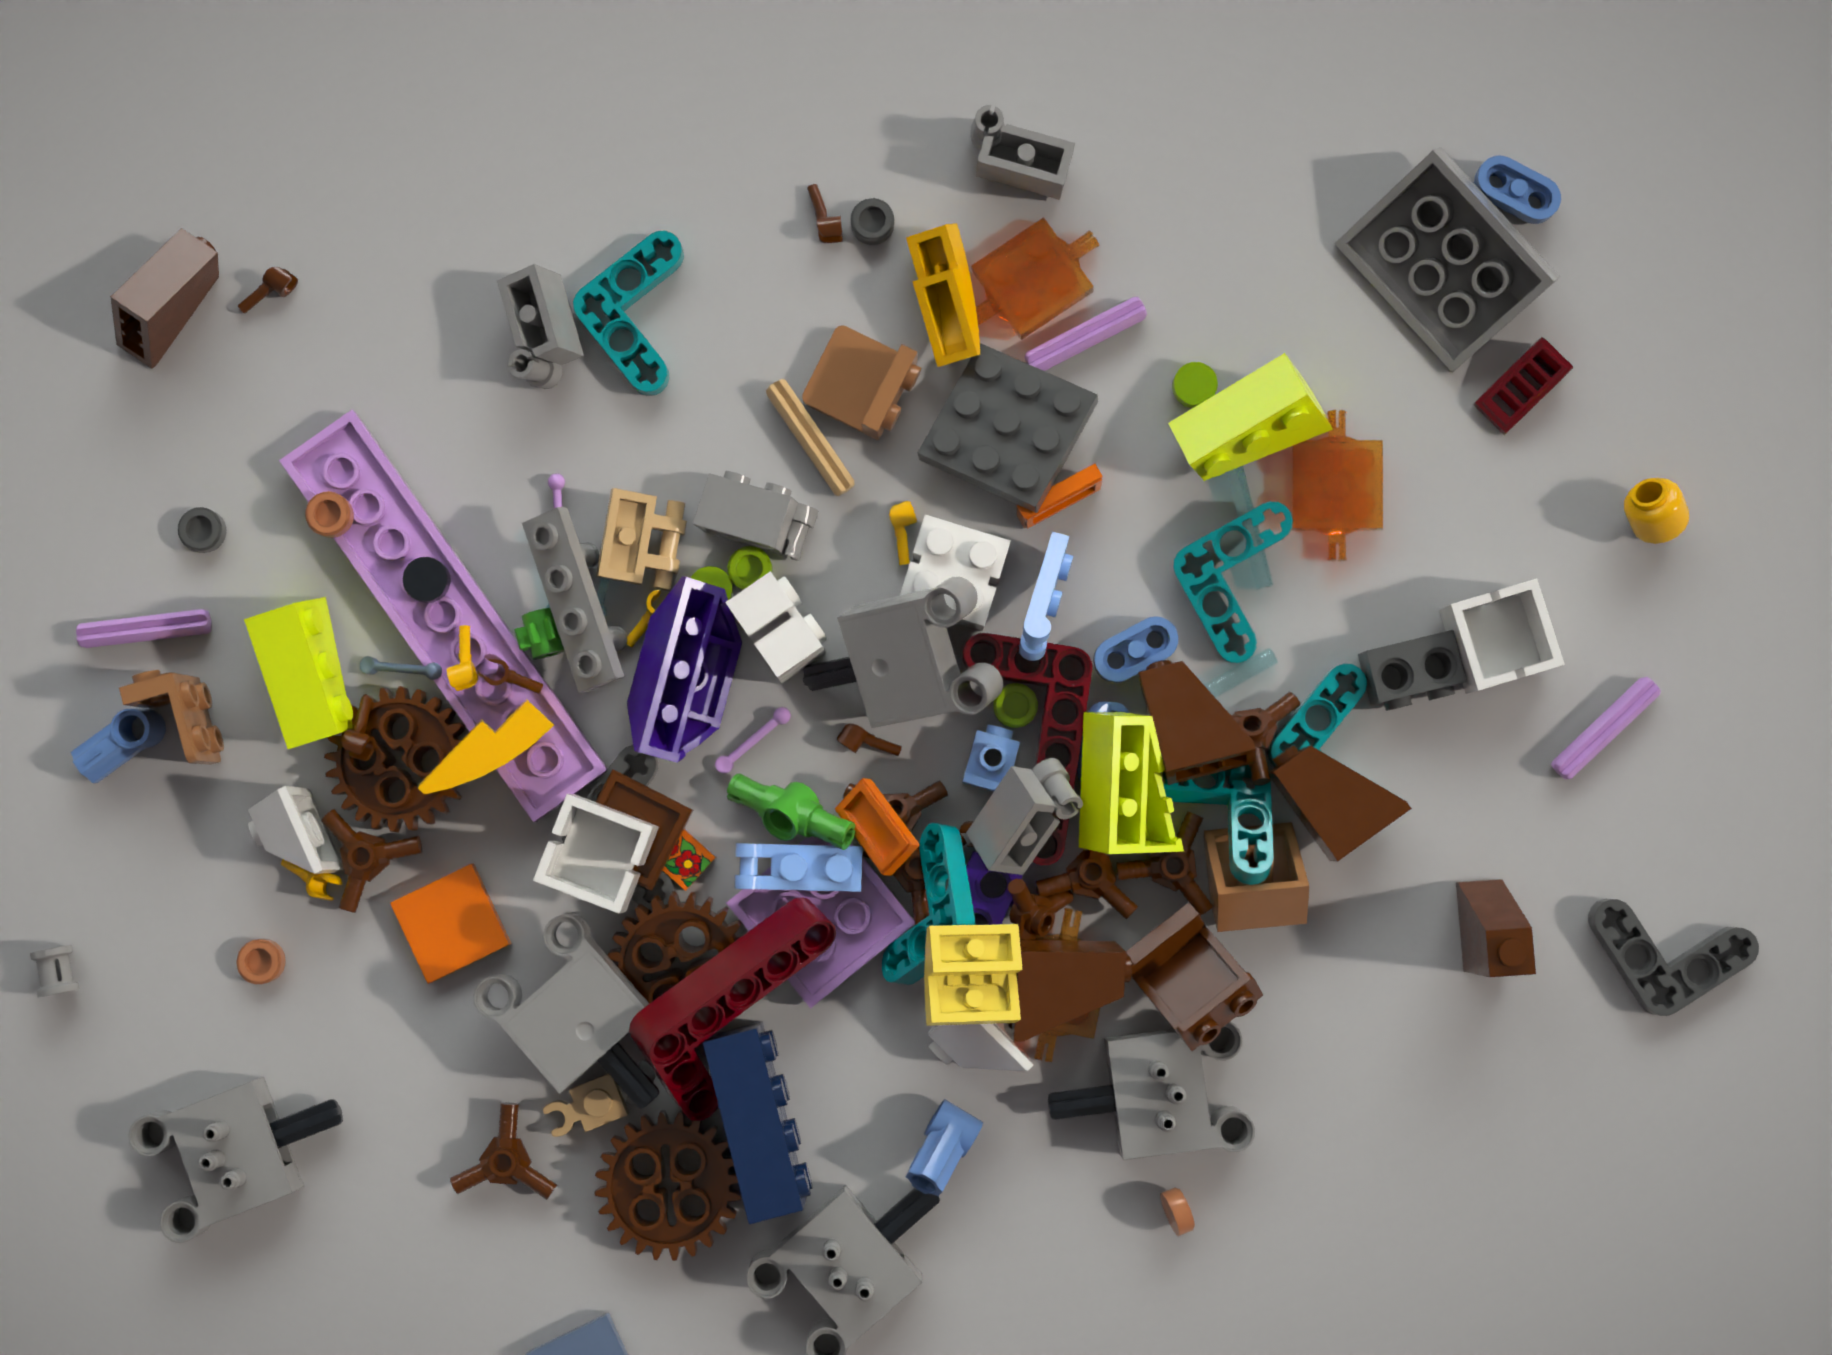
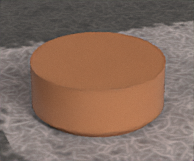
(329, 514)
(260, 961)
(1177, 1211)

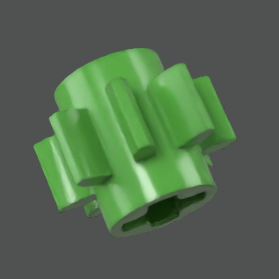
(539, 634)

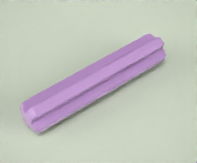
(1087, 334)
(143, 628)
(1606, 728)

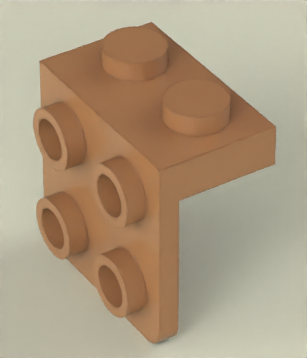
(861, 381)
(190, 707)

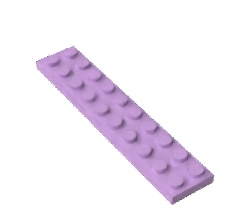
(383, 539)

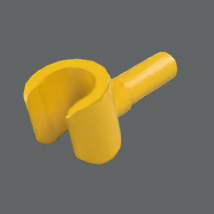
(900, 517)
(642, 625)
(463, 674)
(315, 883)

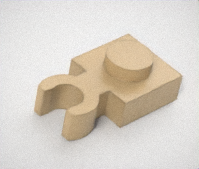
(593, 1103)

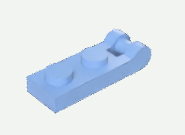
(1045, 598)
(800, 867)

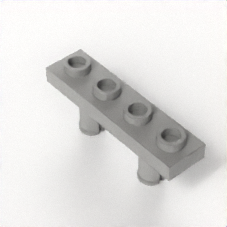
(573, 599)

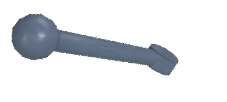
(371, 665)

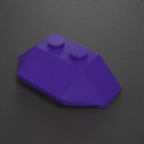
(683, 671)

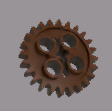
(370, 787)
(665, 929)
(627, 1186)

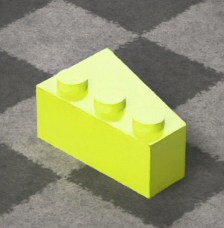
(1250, 420)
(302, 670)
(1124, 787)

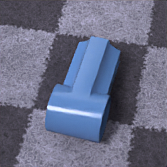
(117, 744)
(947, 1140)

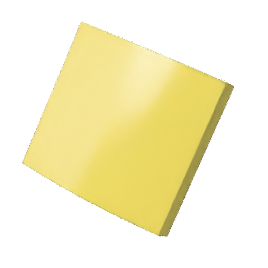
(972, 974)

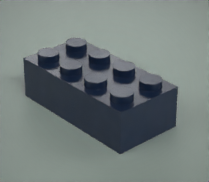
(756, 1122)

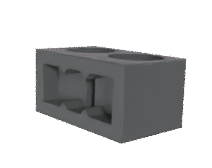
(1410, 660)

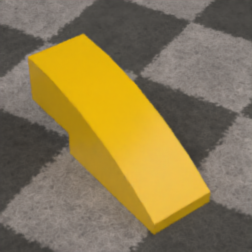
(945, 293)
(488, 749)

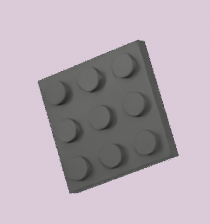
(1008, 427)

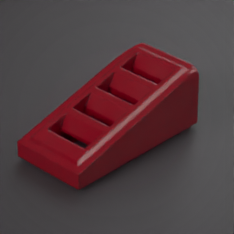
(1549, 358)

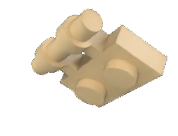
(628, 534)

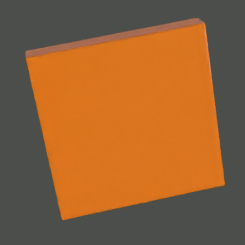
(450, 923)

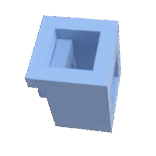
(977, 771)

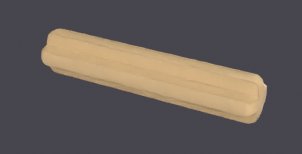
(810, 437)

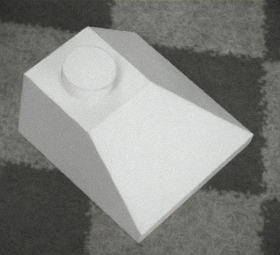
(293, 830)
(978, 1047)

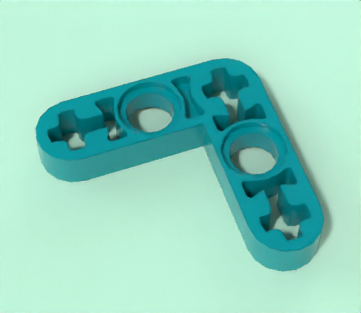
(619, 300)
(1214, 580)
(1329, 685)
(1239, 802)
(941, 860)

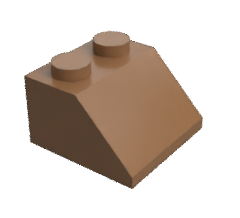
(1272, 903)

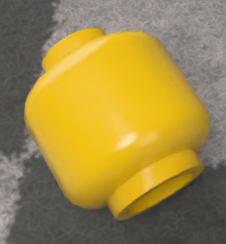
(1656, 510)

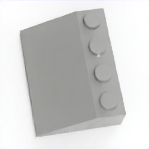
(1446, 259)

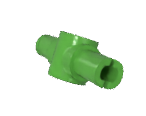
(791, 811)

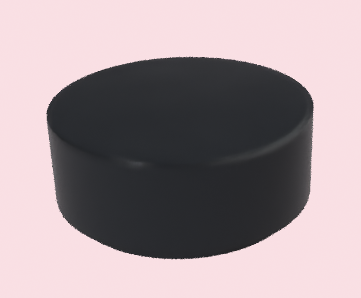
(426, 579)

